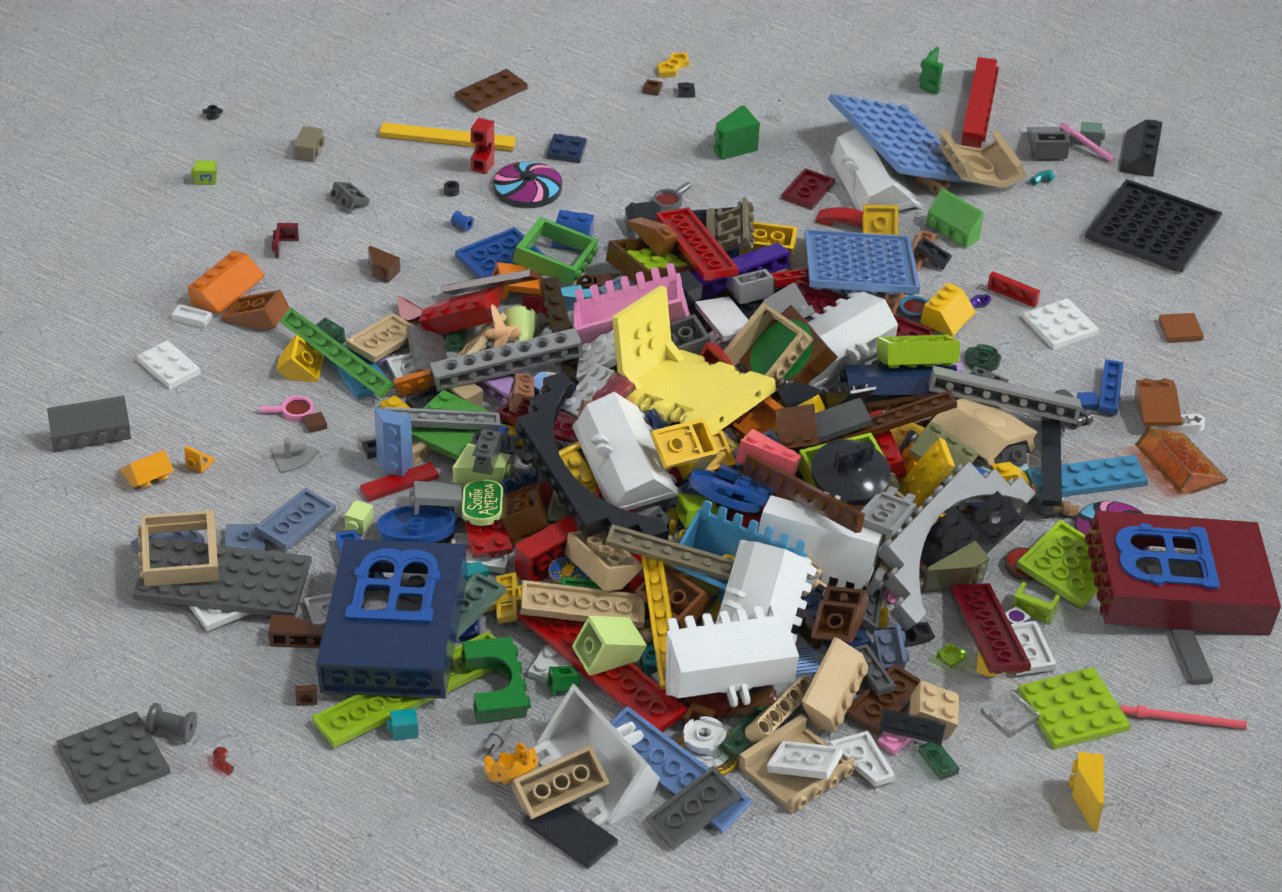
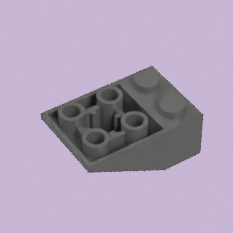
(1048, 142)

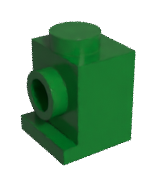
(561, 678)

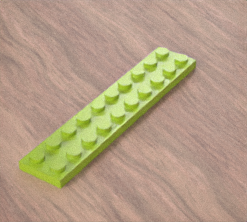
(368, 712)

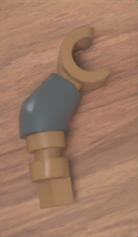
(1066, 509)

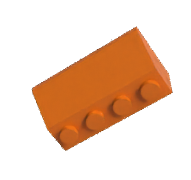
(224, 282)

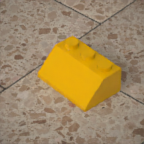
(947, 310)

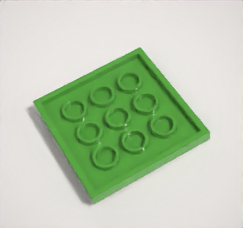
(445, 440)

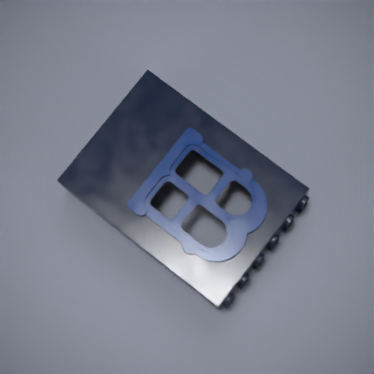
(389, 648)

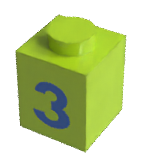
(204, 172)

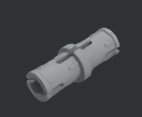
(496, 738)

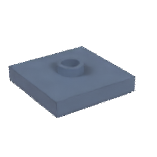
(243, 536)

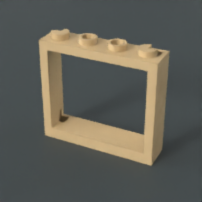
(755, 327)
(175, 523)

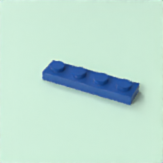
(1110, 387)

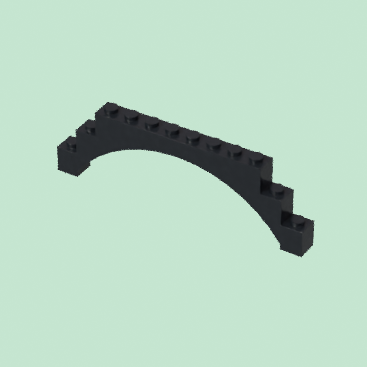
(588, 511)

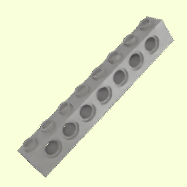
(506, 359)

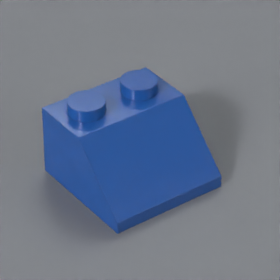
(577, 221)

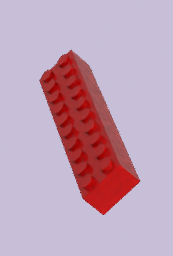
(543, 547)

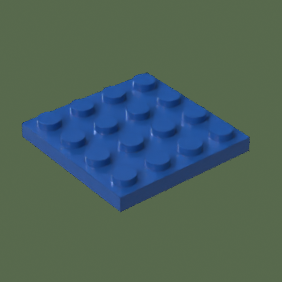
(484, 254)

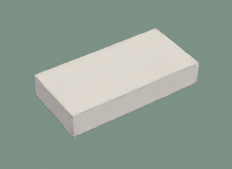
(191, 316)

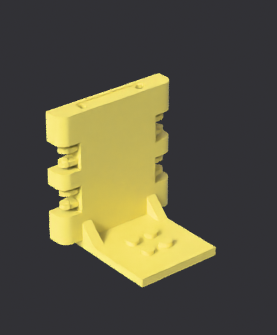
(676, 380)

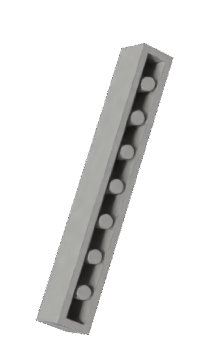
(1005, 395)

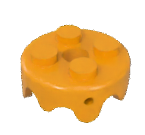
(511, 765)

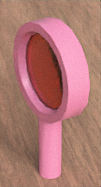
(292, 408)

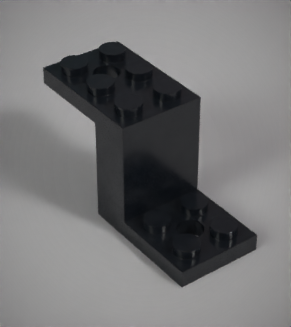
(958, 530)

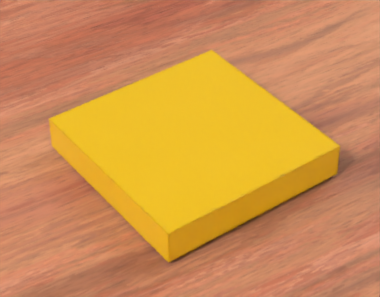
(880, 219)

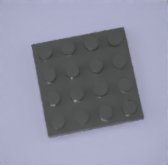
(113, 757)

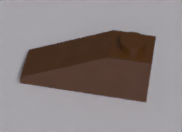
(293, 632)

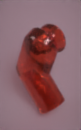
(219, 760)

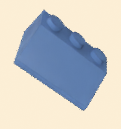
(393, 441)

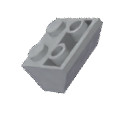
(751, 286)

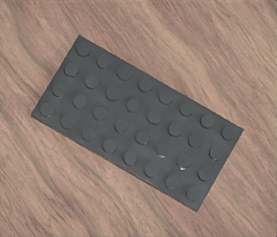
(247, 582)

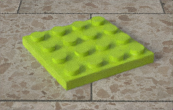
(1062, 564)
(1074, 708)

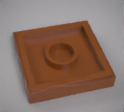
(1180, 327)

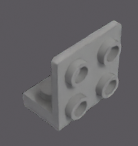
(789, 296)

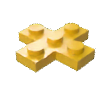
(509, 602)

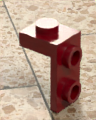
(284, 232)

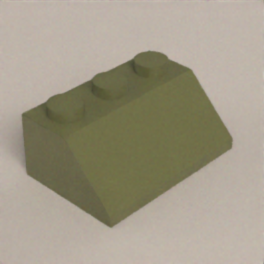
(959, 452)

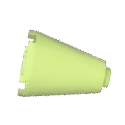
(524, 319)

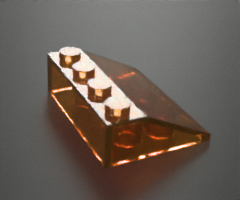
(1179, 460)

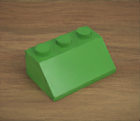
(955, 219)

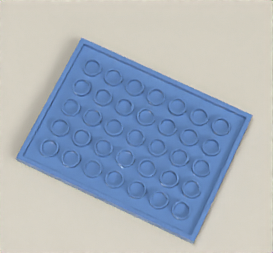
(897, 137)
(861, 262)

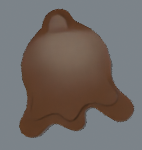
(759, 696)

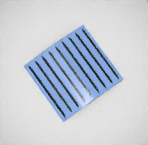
(807, 662)

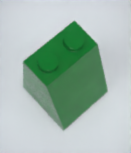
(736, 134)

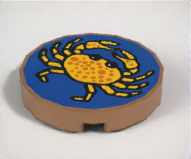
(564, 567)

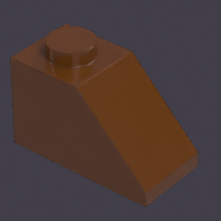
(383, 264)

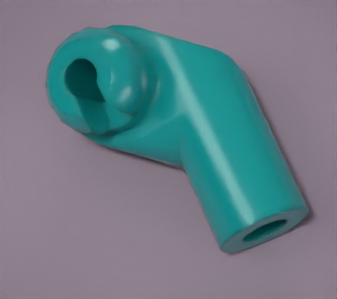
(1042, 175)

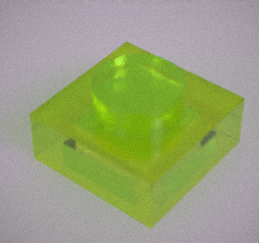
(951, 654)

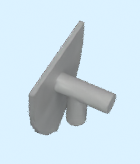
(292, 456)

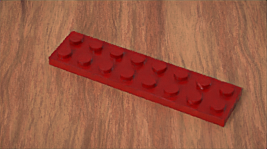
(698, 244)

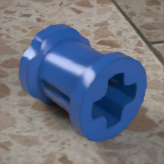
(462, 220)

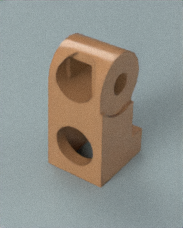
(935, 185)

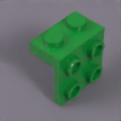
(931, 72)

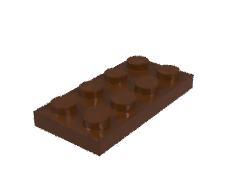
(491, 90)
(869, 707)

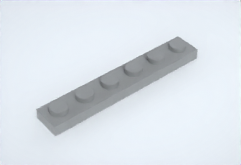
(451, 418)

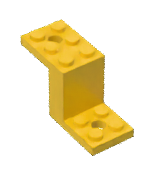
(692, 447)

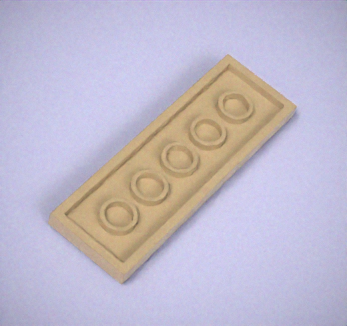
(579, 602)

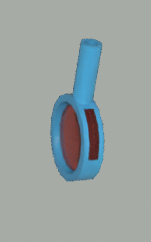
(912, 307)

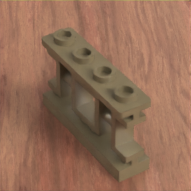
(721, 221)

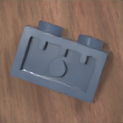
(890, 647)

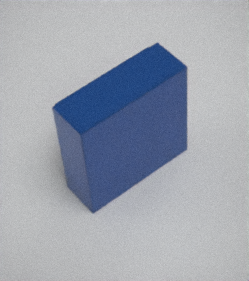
(1088, 400)

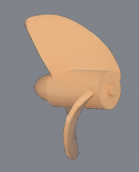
(501, 332)

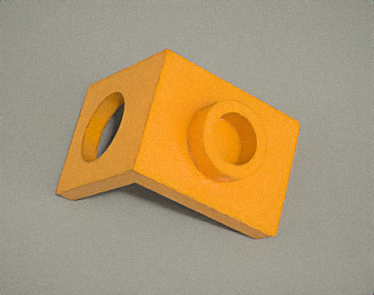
(195, 458)

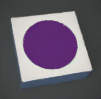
(1017, 615)

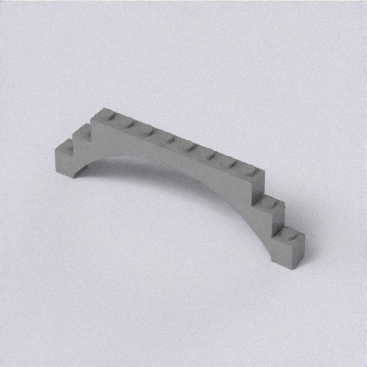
(905, 549)

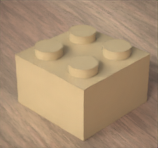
(936, 704)

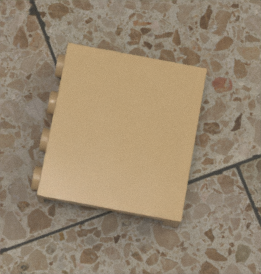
(790, 790)

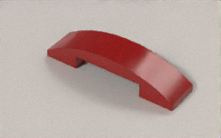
(840, 214)

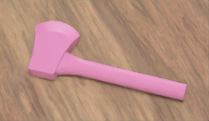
(1087, 142)

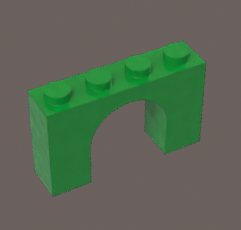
(501, 656)

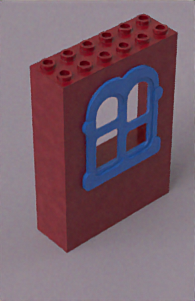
(1230, 597)

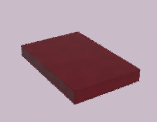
(808, 189)

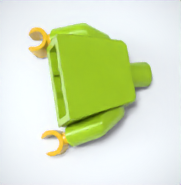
(686, 509)

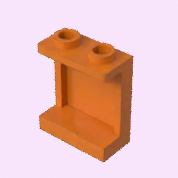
(529, 287)
(760, 419)

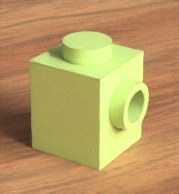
(359, 517)

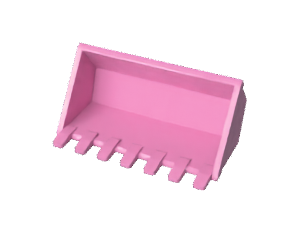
(595, 314)

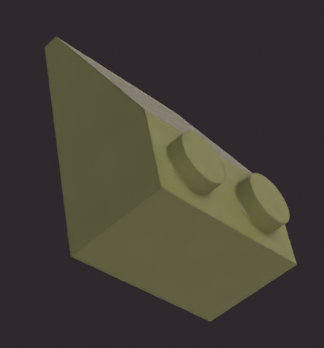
(961, 567)

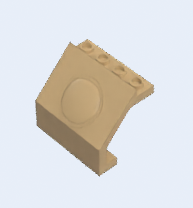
(988, 165)
(985, 429)

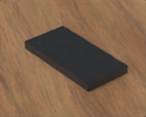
(573, 834)

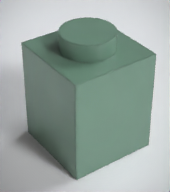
(1093, 132)

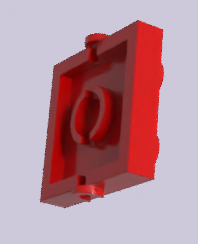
(488, 539)

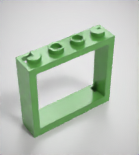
(550, 267)

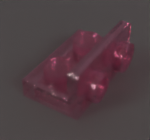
(617, 384)

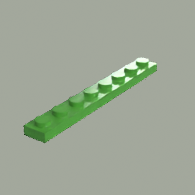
(336, 353)

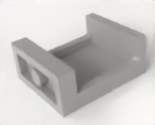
(436, 495)

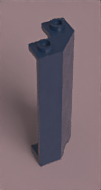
(890, 381)

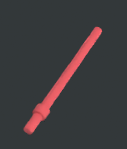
(1142, 712)

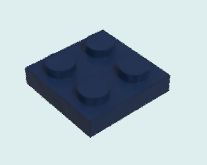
(566, 148)

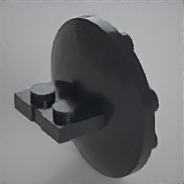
(850, 470)

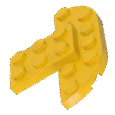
(927, 473)

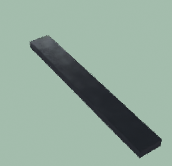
(1051, 462)

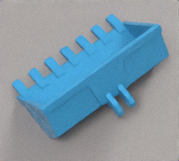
(722, 537)

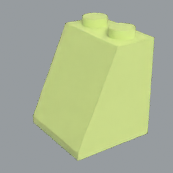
(463, 468)
(608, 643)

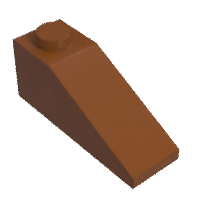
(654, 234)

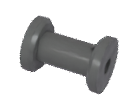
(184, 725)

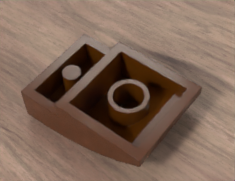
(840, 614)

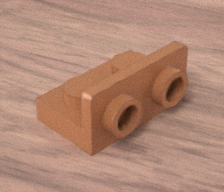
(521, 388)

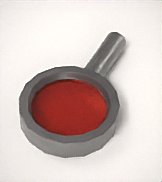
(669, 198)

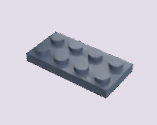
(295, 519)

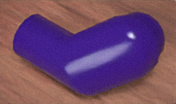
(980, 300)

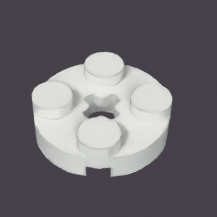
(700, 744)

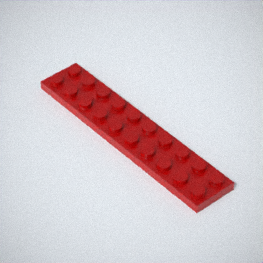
(623, 684)

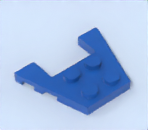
(743, 486)

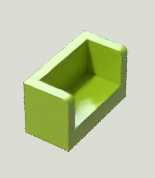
(1035, 607)

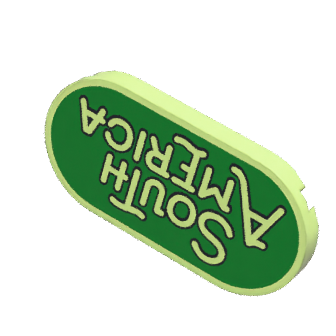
(482, 502)

